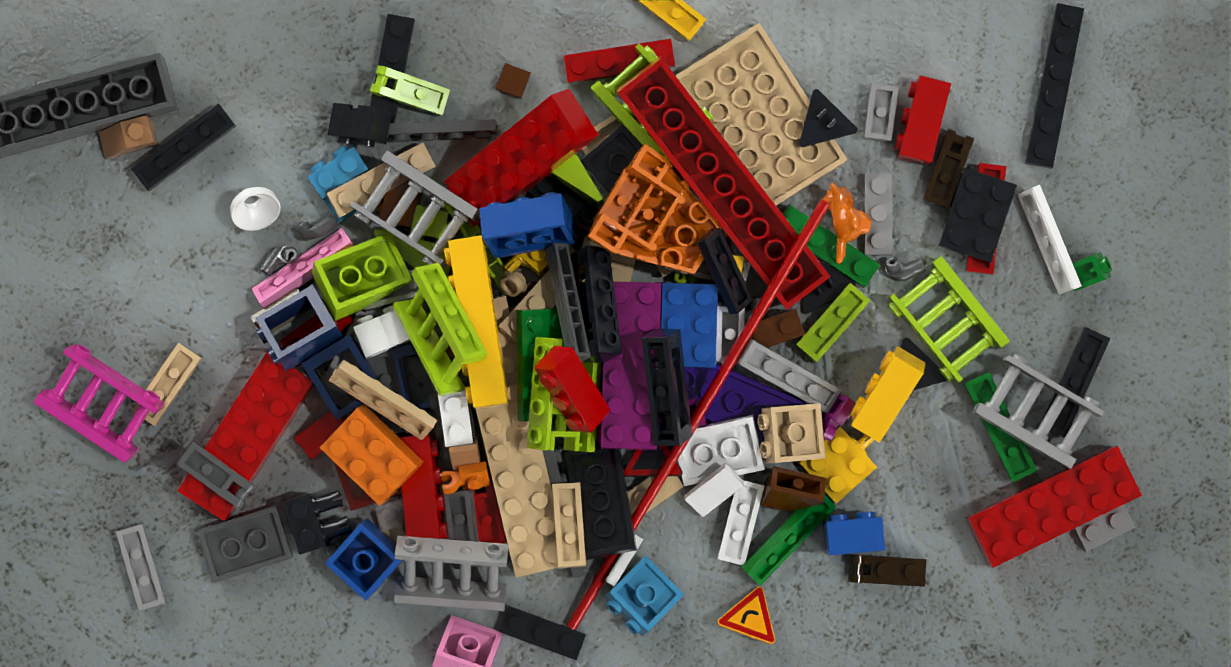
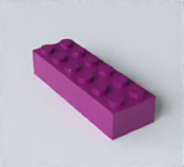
(624, 377)

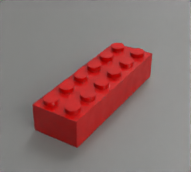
(524, 153)
(251, 429)
(1053, 506)

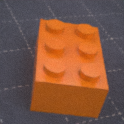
(371, 454)

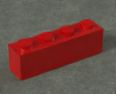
(421, 492)

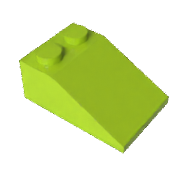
(576, 178)
(360, 275)

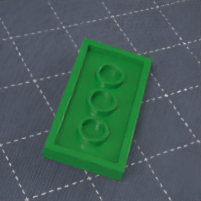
(531, 324)

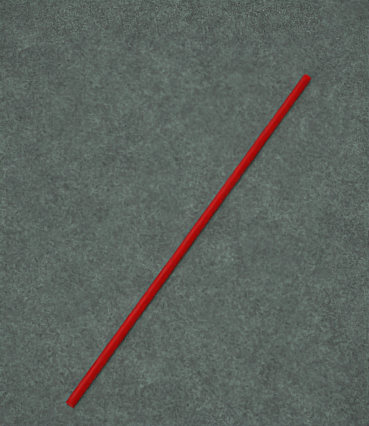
(705, 402)

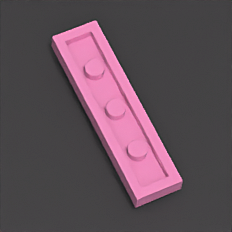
(299, 271)

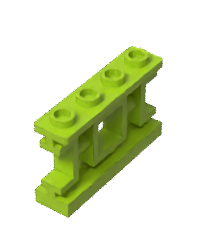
(542, 407)

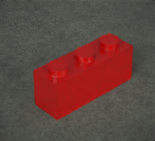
(922, 120)
(572, 389)

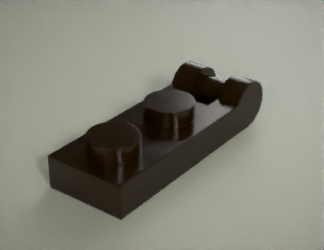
(947, 169)
(888, 570)

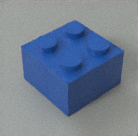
(853, 535)
(365, 559)

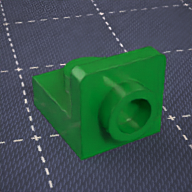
(1092, 270)

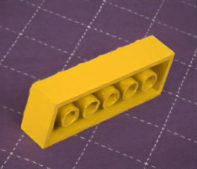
(474, 290)

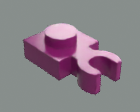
(837, 416)

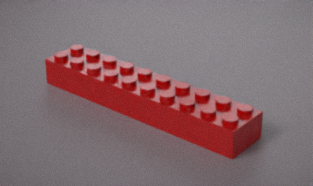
(720, 179)

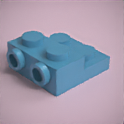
(340, 170)
(643, 596)

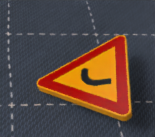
(750, 618)

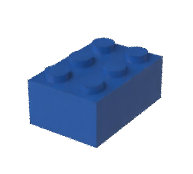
(526, 225)
(694, 312)

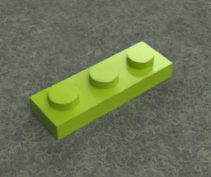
(833, 322)

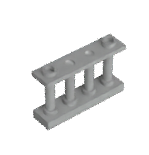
(417, 183)
(1014, 424)
(447, 592)

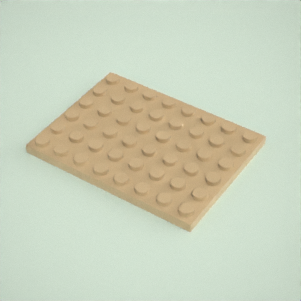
(758, 114)

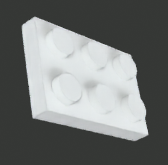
(720, 443)

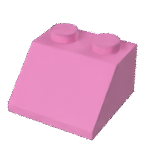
(467, 645)

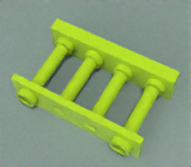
(607, 92)
(975, 316)
(453, 322)

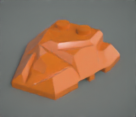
(653, 215)

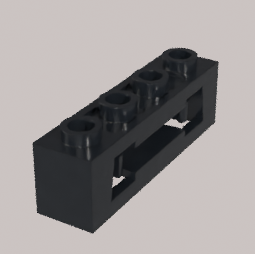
(598, 302)
(667, 387)

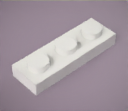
(740, 523)

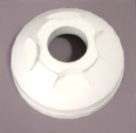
(255, 215)

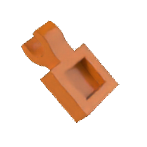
(469, 476)

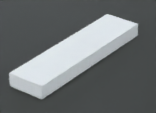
(1049, 240)

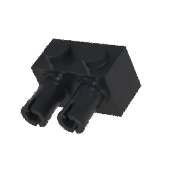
(306, 524)

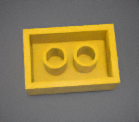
(887, 393)

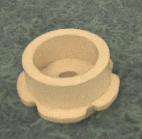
(513, 283)

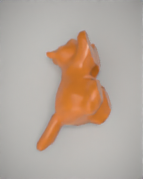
(847, 220)

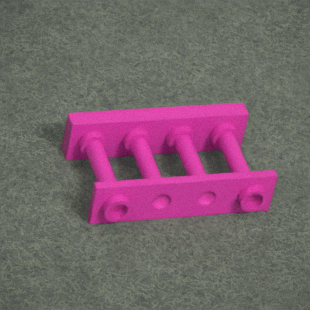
(76, 415)

